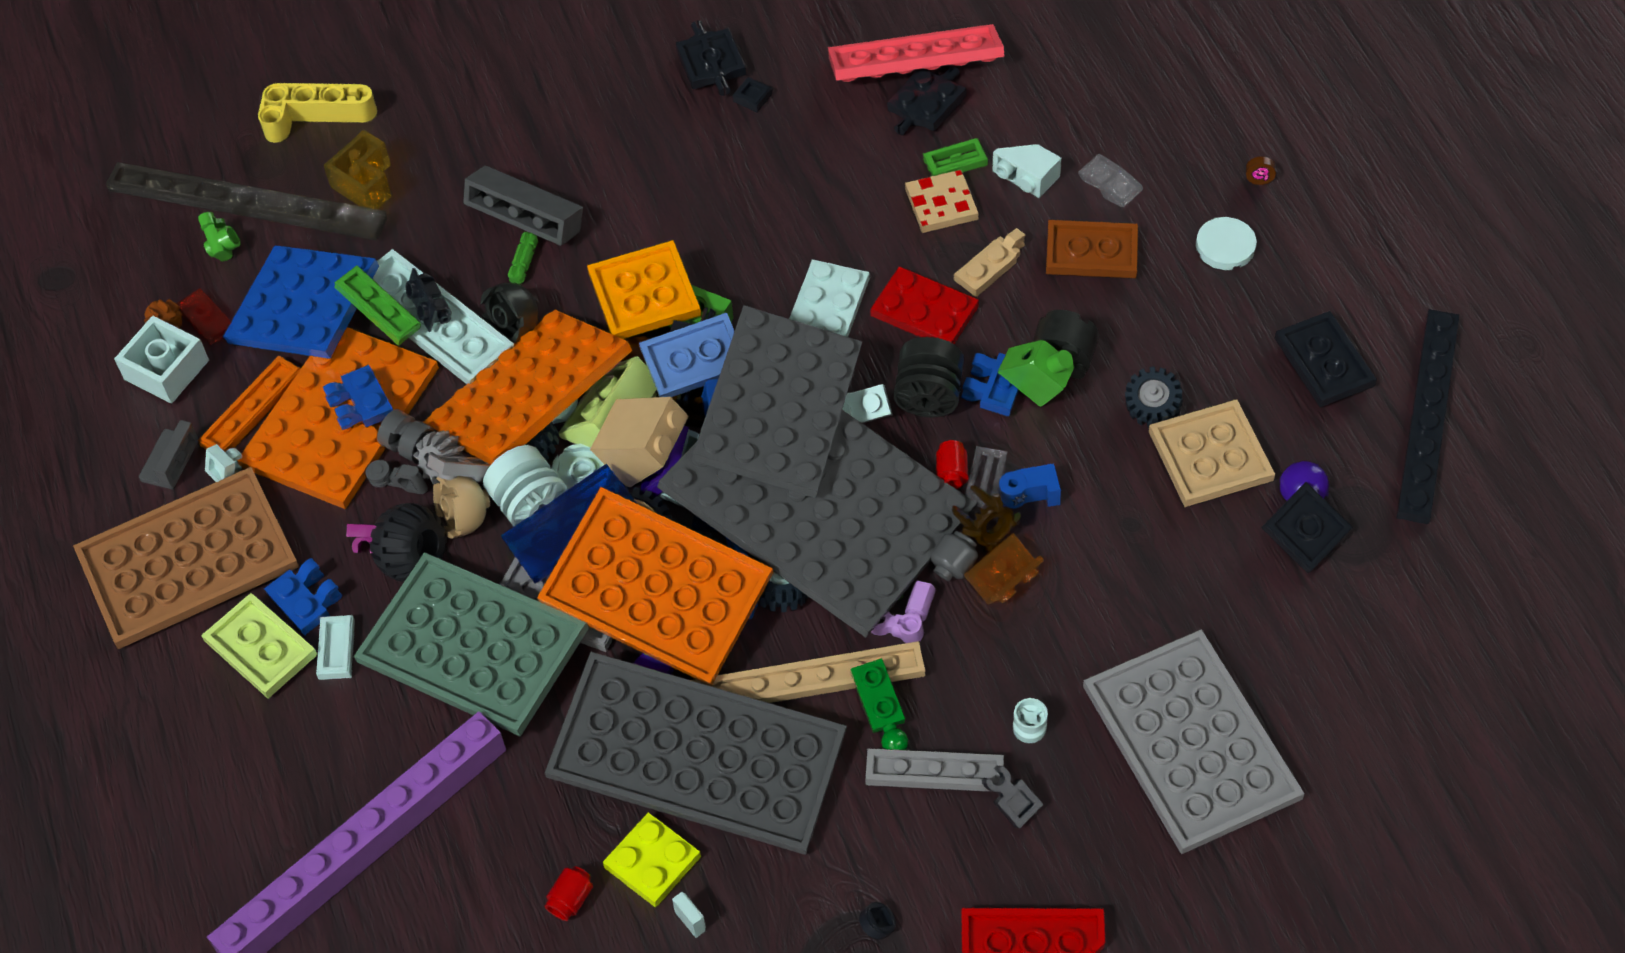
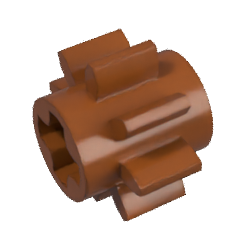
(165, 311)

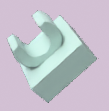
(221, 463)

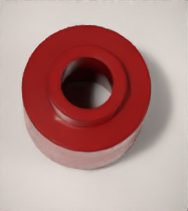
(952, 463)
(568, 893)

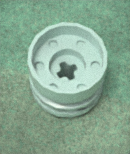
(522, 483)

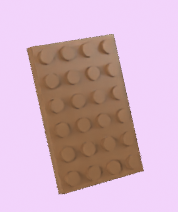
(185, 557)

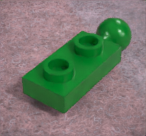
(880, 703)

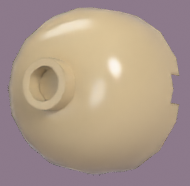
(461, 504)

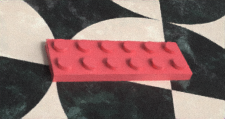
(915, 52)

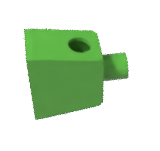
(1037, 370)

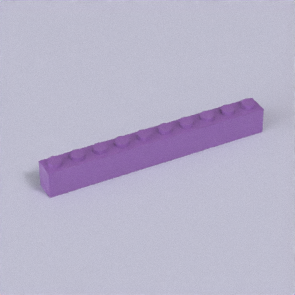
(360, 840)

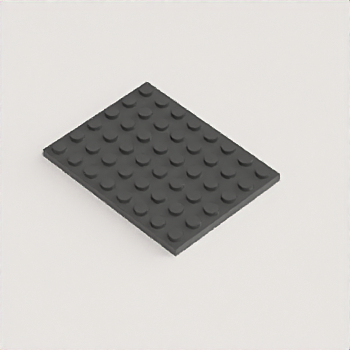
(850, 544)

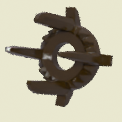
(977, 527)

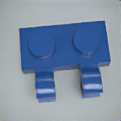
(998, 393)
(366, 395)
(297, 602)

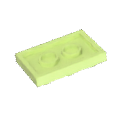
(259, 645)

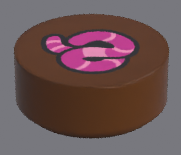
(1260, 170)

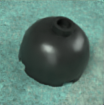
(510, 310)

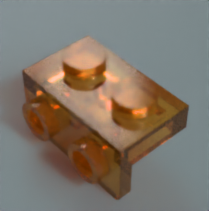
(1002, 570)

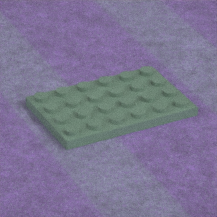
(472, 643)

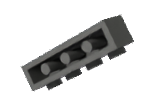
(523, 205)

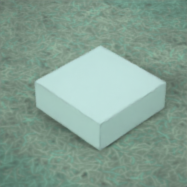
(689, 914)

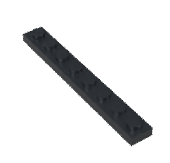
(1428, 417)

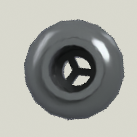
(954, 556)

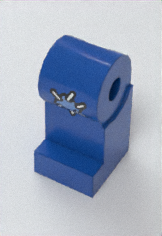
(1030, 486)

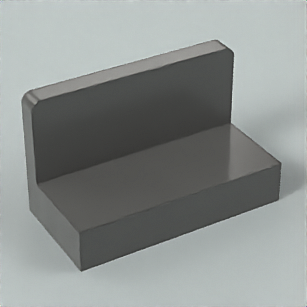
(170, 456)

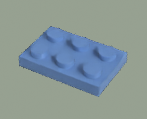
(688, 355)

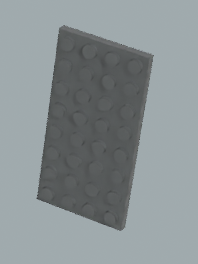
(697, 752)

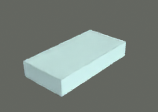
(335, 647)

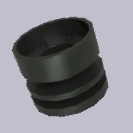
(928, 377)

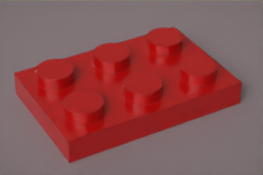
(924, 306)

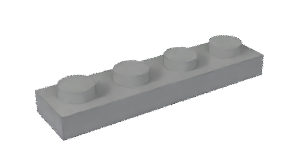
(931, 769)

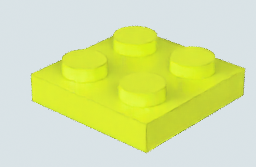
(651, 859)

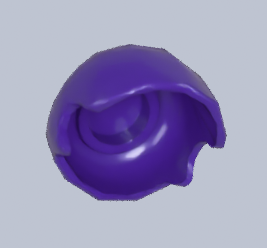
(1303, 472)

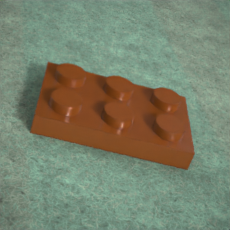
(1092, 249)

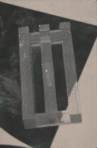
(990, 453)

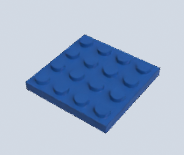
(296, 304)

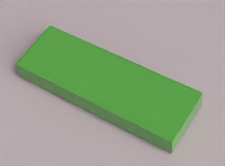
(377, 305)

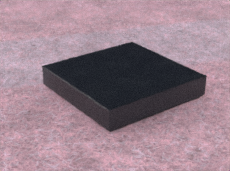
(1306, 527)

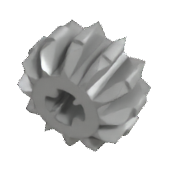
(439, 444)

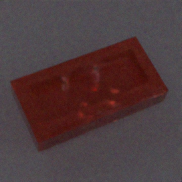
(204, 316)

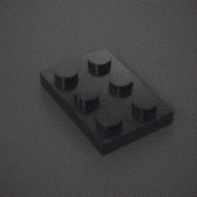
(1325, 359)

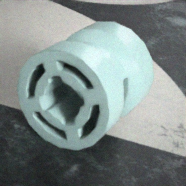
(1030, 712)

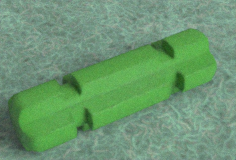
(522, 258)

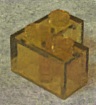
(359, 171)

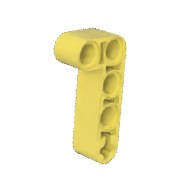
(313, 103)

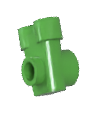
(220, 238)

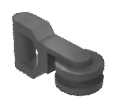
(404, 477)

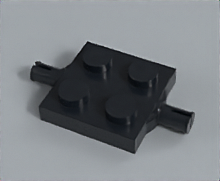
(710, 58)
(926, 99)

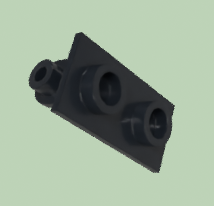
(422, 290)

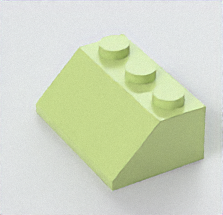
(625, 381)

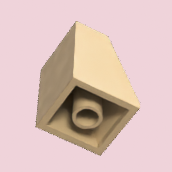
(639, 436)

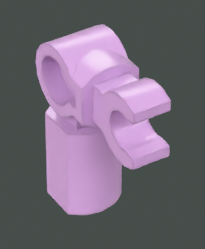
(909, 625)

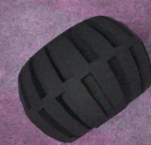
(404, 536)

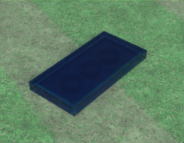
(545, 534)

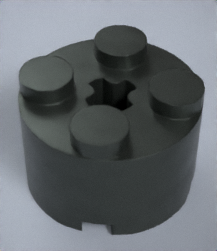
(1067, 332)

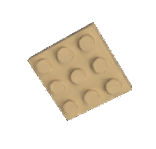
(1211, 453)

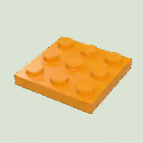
(644, 290)

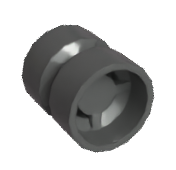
(401, 433)

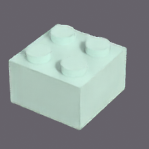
(162, 359)

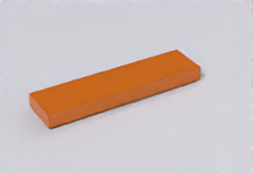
(250, 406)

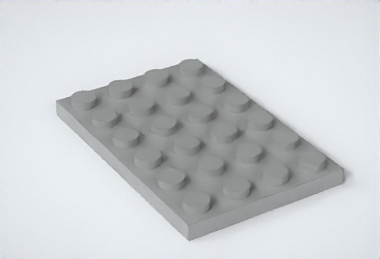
(1192, 741)

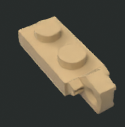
(990, 263)

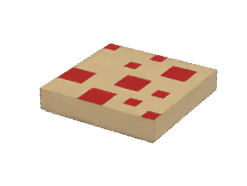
(941, 201)

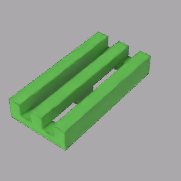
(956, 161)

